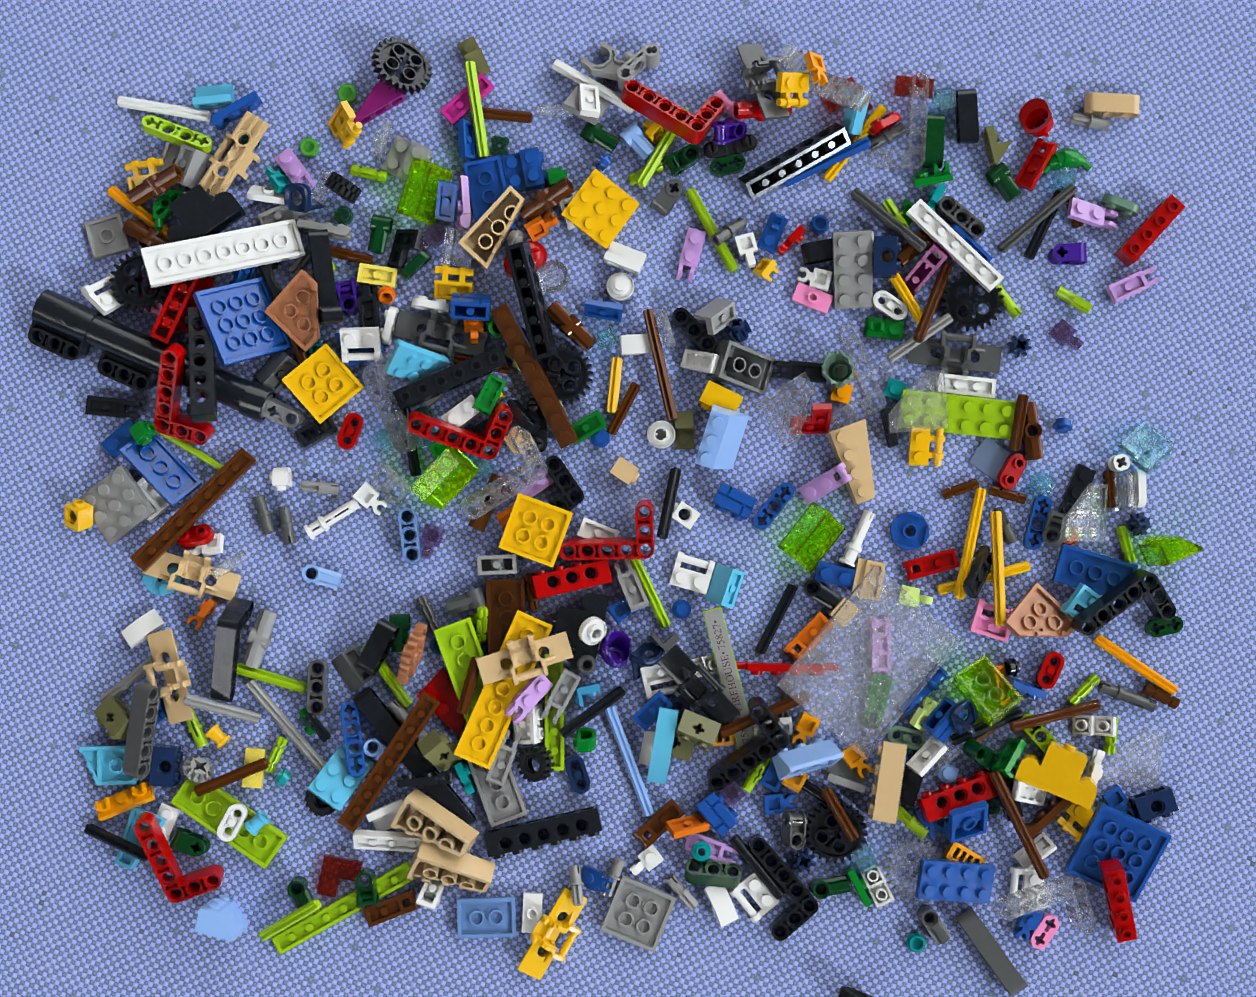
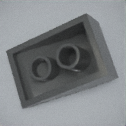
(742, 367)

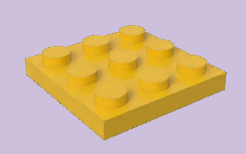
(600, 209)
(322, 383)
(535, 530)

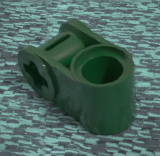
(681, 160)
(979, 753)
(185, 841)
(366, 892)

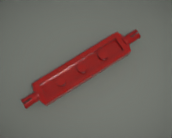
(758, 667)

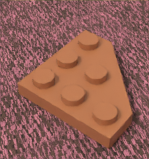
(298, 310)
(1038, 616)

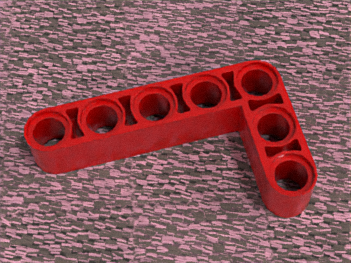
(671, 116)
(169, 388)
(464, 435)
(616, 542)
(170, 865)

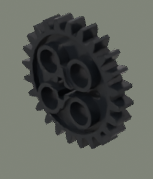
(388, 58)
(124, 282)
(953, 303)
(567, 358)
(820, 824)

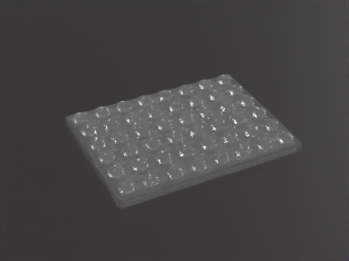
(869, 662)

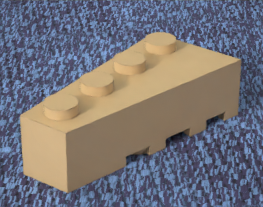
(491, 229)
(852, 447)
(888, 782)
(434, 824)
(440, 865)

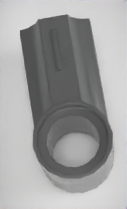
(470, 600)
(933, 925)

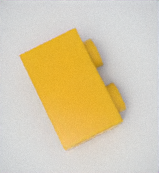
(719, 396)

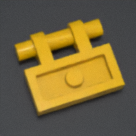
(792, 83)
(342, 121)
(136, 166)
(444, 287)
(919, 447)
(1076, 813)

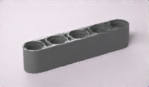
(141, 730)
(991, 952)

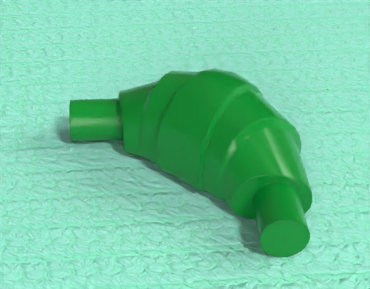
(1067, 158)
(161, 207)

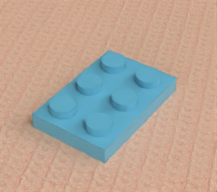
(334, 782)

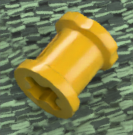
(217, 736)

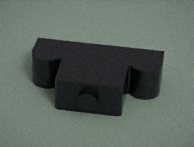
(202, 215)
(570, 620)

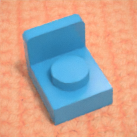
(589, 689)

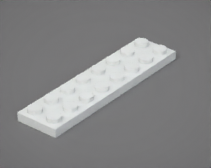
(222, 253)

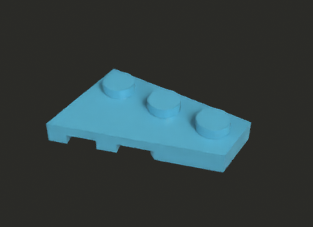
(129, 834)

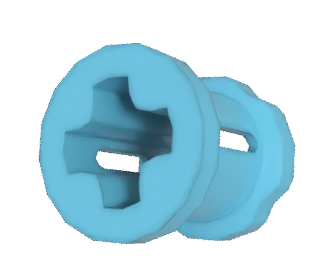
(257, 822)

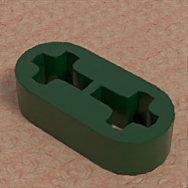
(728, 170)
(415, 265)
(1163, 630)

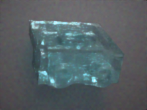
(1147, 447)

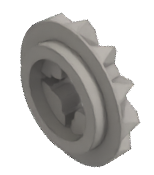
(198, 775)

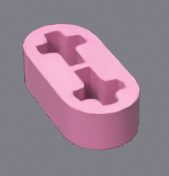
(1047, 934)

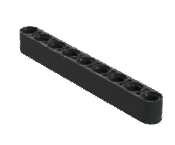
(417, 764)

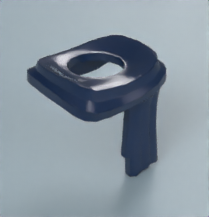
(305, 191)
(636, 657)
(962, 725)

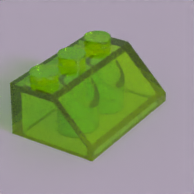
(420, 190)
(444, 478)
(811, 537)
(1166, 549)
(987, 689)

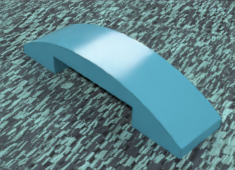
(662, 745)

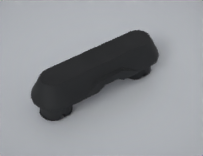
(738, 146)
(268, 275)
(540, 437)

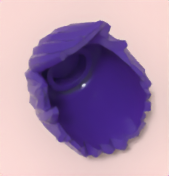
(615, 648)

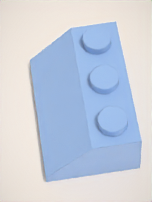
(721, 438)
(806, 758)
(221, 919)

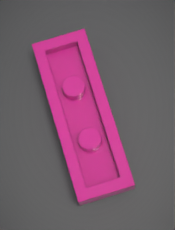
(460, 104)

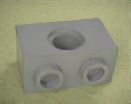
(497, 564)

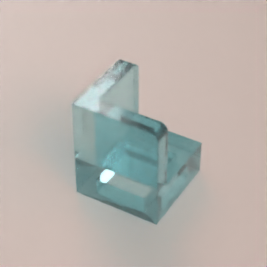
(865, 858)

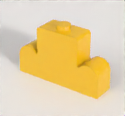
(1059, 773)

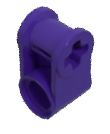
(728, 131)
(1070, 254)
(348, 292)

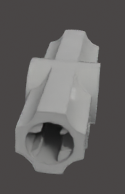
(259, 638)

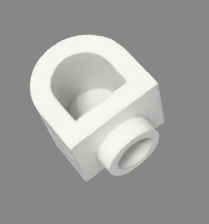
(281, 478)

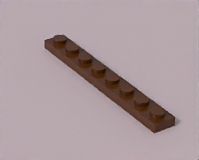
(534, 375)
(193, 510)
(389, 761)

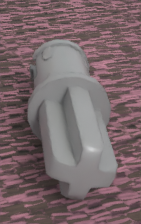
(1090, 121)
(320, 487)
(614, 873)
(576, 885)
(682, 892)

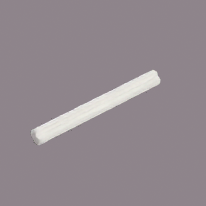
(579, 77)
(164, 108)

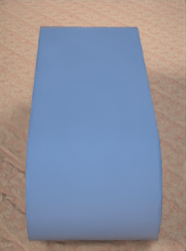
(404, 527)

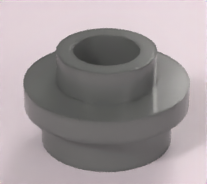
(582, 669)

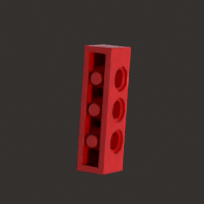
(1149, 230)
(174, 310)
(601, 576)
(927, 801)
(1118, 900)

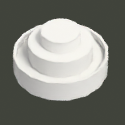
(620, 286)
(661, 434)
(592, 630)

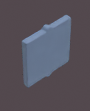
(989, 458)

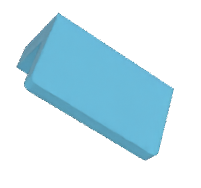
(213, 96)
(854, 120)
(724, 586)

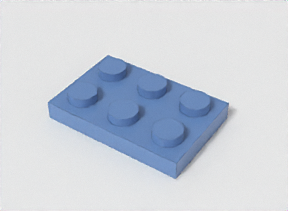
(486, 917)

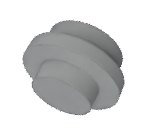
(515, 237)

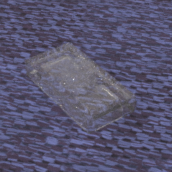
(381, 139)

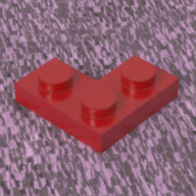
(819, 420)

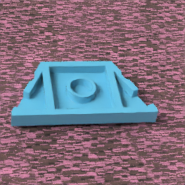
(413, 362)
(107, 764)

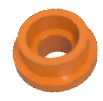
(386, 299)

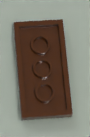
(502, 601)

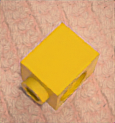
(78, 515)

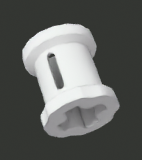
(1123, 460)

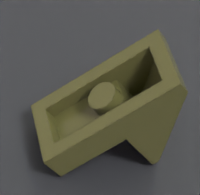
(471, 52)
(993, 148)
(684, 430)

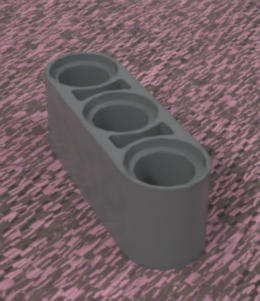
(958, 209)
(323, 679)

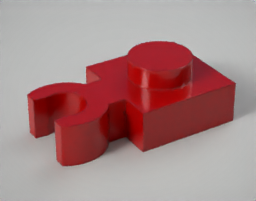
(795, 238)

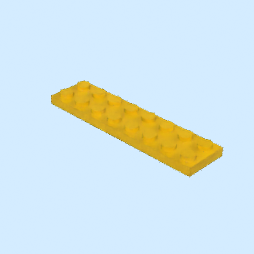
(487, 720)

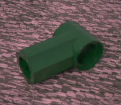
(599, 136)
(1000, 178)
(380, 228)
(403, 621)
(832, 886)
(300, 897)

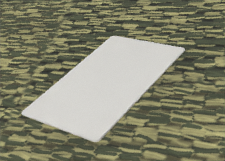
(646, 749)

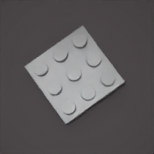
(118, 504)
(638, 913)

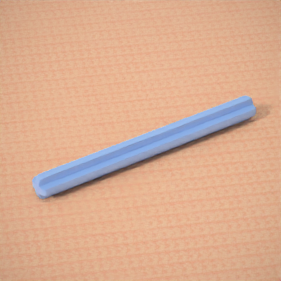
(629, 761)

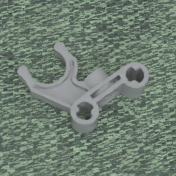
(627, 67)

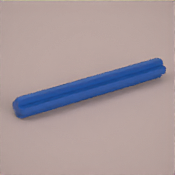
(846, 152)

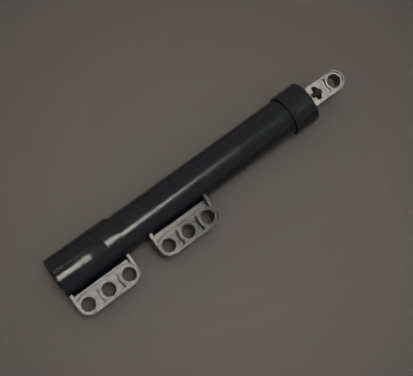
(140, 355)

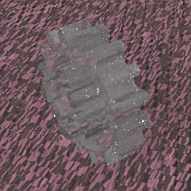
(656, 505)

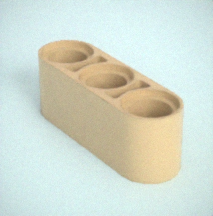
(1111, 105)

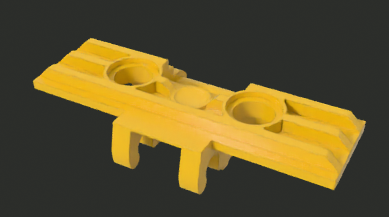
(546, 933)

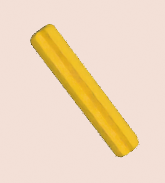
(614, 385)

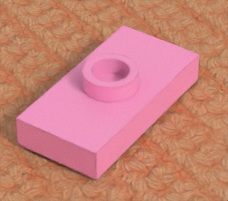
(812, 298)

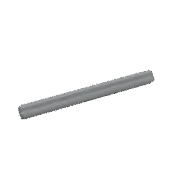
(285, 724)

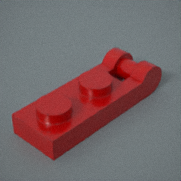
(1035, 164)
(931, 564)

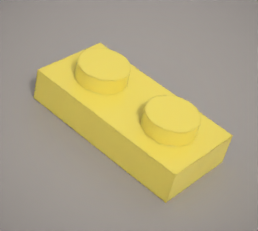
(377, 275)
(254, 780)

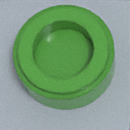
(348, 93)
(309, 147)

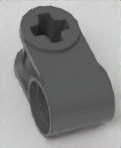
(665, 199)
(1053, 526)
(794, 828)

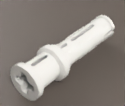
(321, 521)
(854, 546)

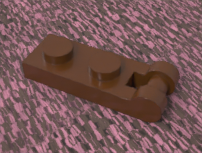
(1045, 816)
(657, 823)
(391, 908)

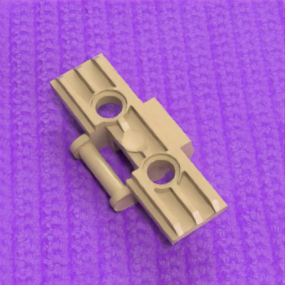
(237, 158)
(196, 570)
(524, 652)
(174, 672)

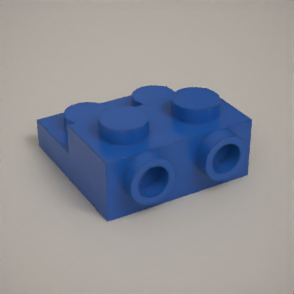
(524, 170)
(966, 821)

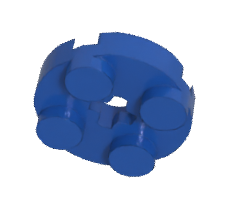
(900, 537)

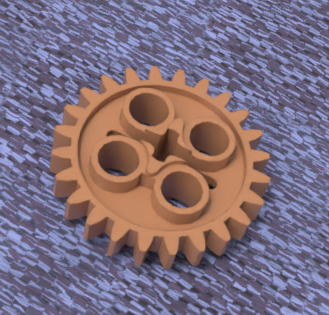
(412, 653)

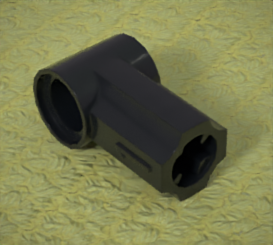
(822, 594)

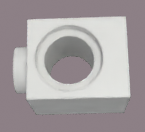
(693, 515)

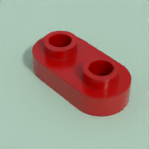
(889, 120)
(348, 430)
(1011, 470)
(194, 537)
(1051, 671)

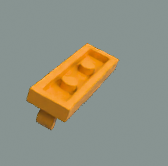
(124, 801)

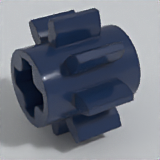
(738, 330)
(1025, 346)
(1138, 524)
(807, 865)

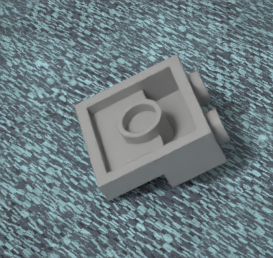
(401, 156)

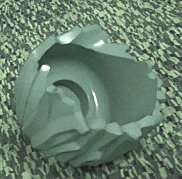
(838, 368)

